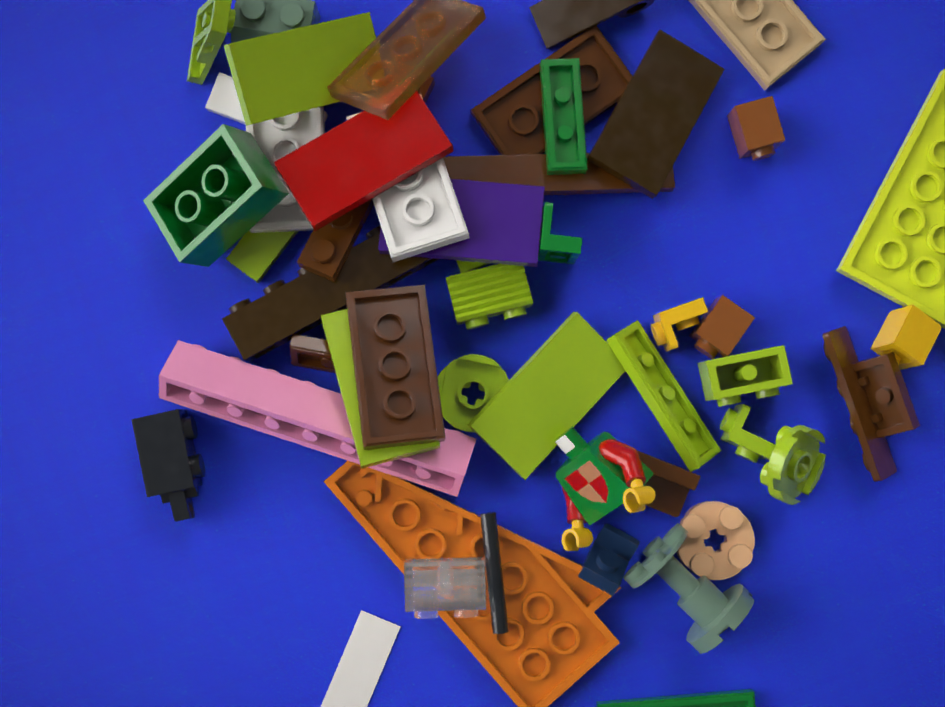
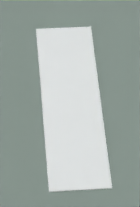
(361, 662)

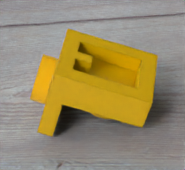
(682, 316)

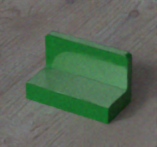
(556, 247)

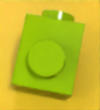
(748, 445)

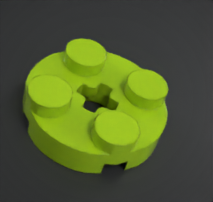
(459, 375)
(794, 463)

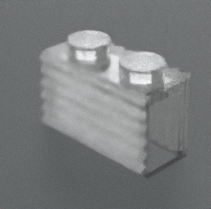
(445, 586)

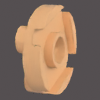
(734, 552)

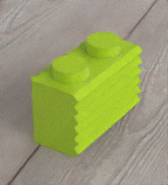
(489, 293)

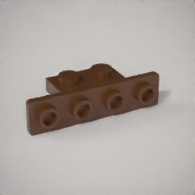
(874, 397)

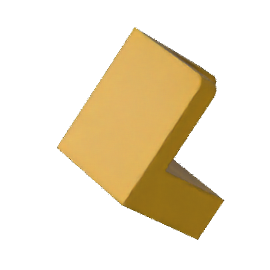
(908, 334)

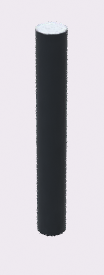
(494, 573)

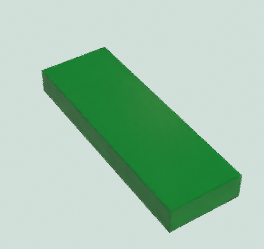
(563, 116)

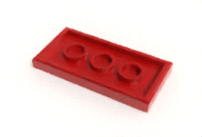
(362, 160)

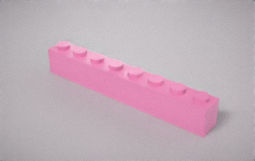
(295, 413)

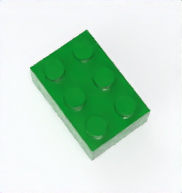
(215, 196)

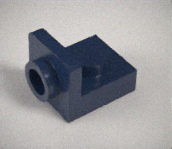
(608, 559)

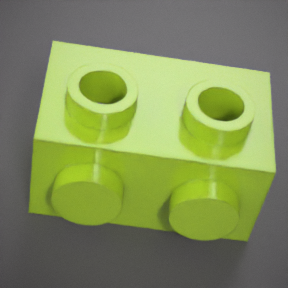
(745, 373)

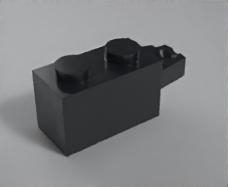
(170, 459)

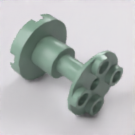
(698, 597)

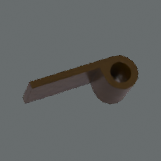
(568, 18)

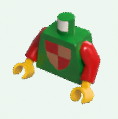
(597, 481)

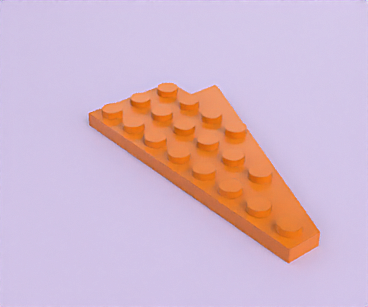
(548, 607)

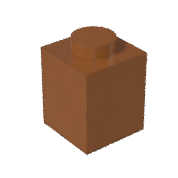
(756, 128)
(721, 328)

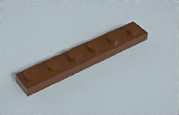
(331, 244)

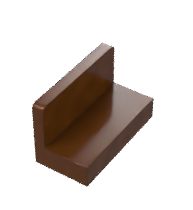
(669, 483)

